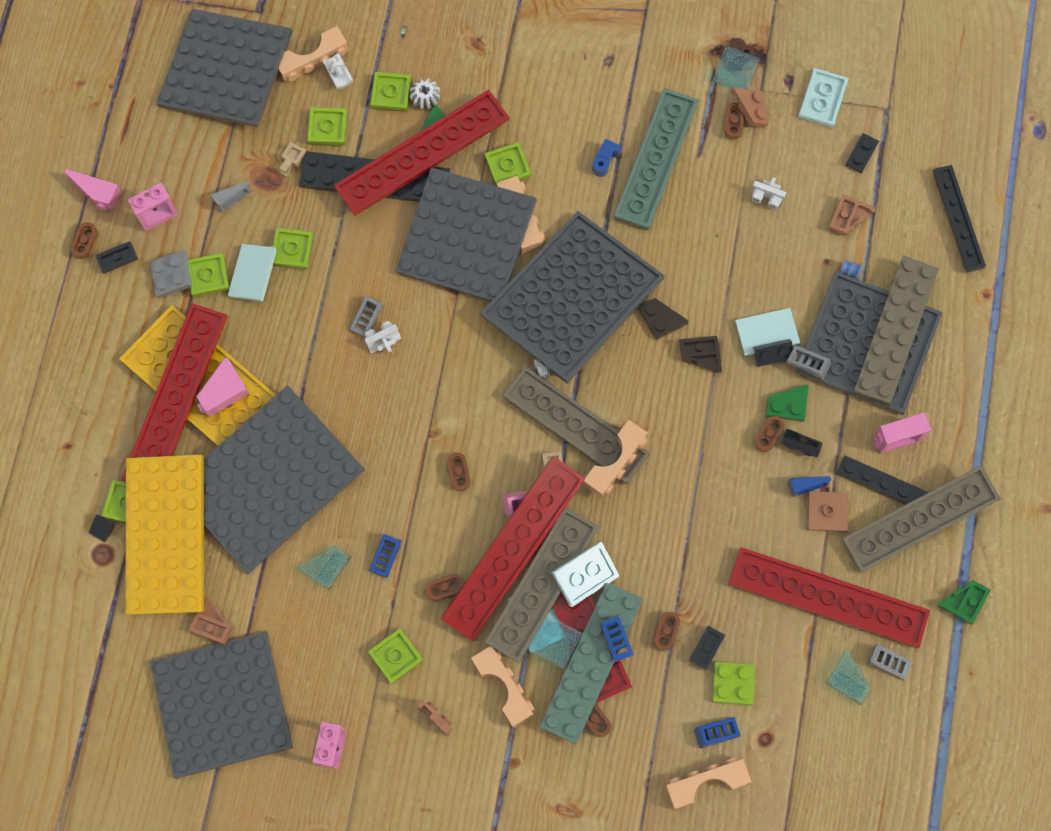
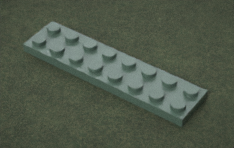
(656, 159)
(589, 666)

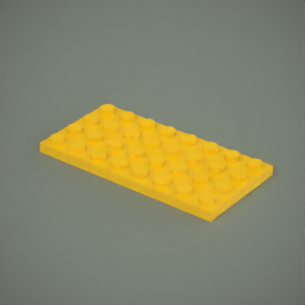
(150, 357)
(164, 535)

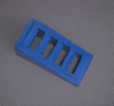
(803, 485)
(391, 539)
(604, 625)
(701, 738)

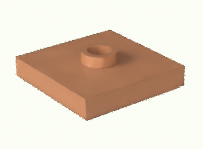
(827, 511)

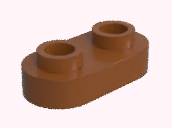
(733, 122)
(83, 241)
(768, 434)
(458, 472)
(444, 587)
(666, 631)
(598, 717)

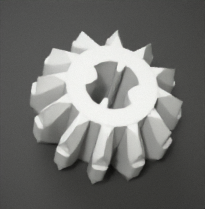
(432, 93)

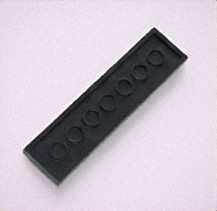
(324, 170)

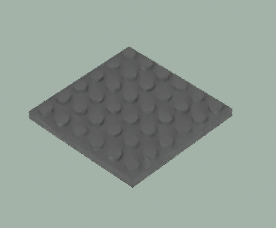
(224, 67)
(466, 235)
(846, 331)
(221, 705)

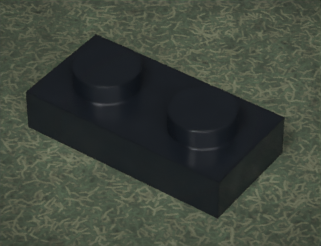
(862, 153)
(116, 257)
(772, 352)
(802, 443)
(707, 648)

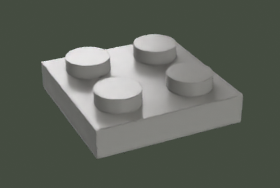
(171, 274)

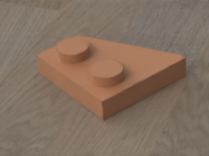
(752, 106)
(849, 215)
(211, 624)
(430, 711)

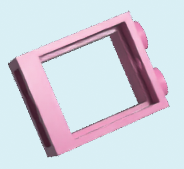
(145, 206)
(901, 433)
(328, 739)

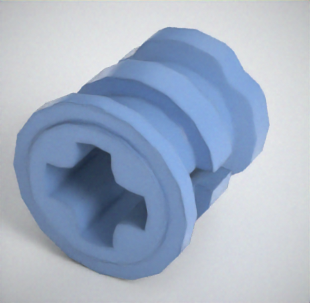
(851, 269)

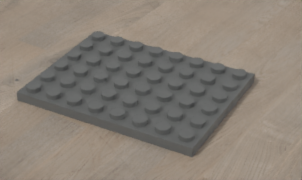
(572, 296)
(272, 478)

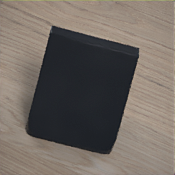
(101, 528)

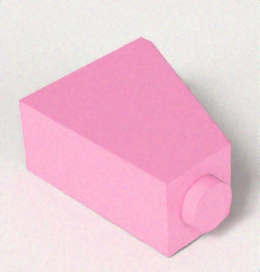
(221, 389)

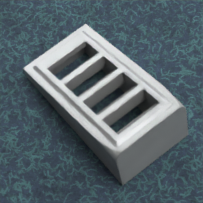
(229, 196)
(367, 300)
(806, 367)
(880, 665)

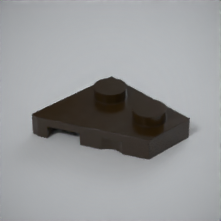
(661, 318)
(702, 352)

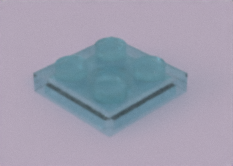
(736, 68)
(555, 641)

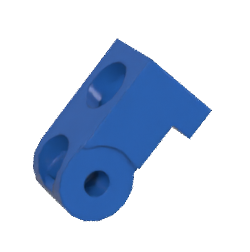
(604, 157)

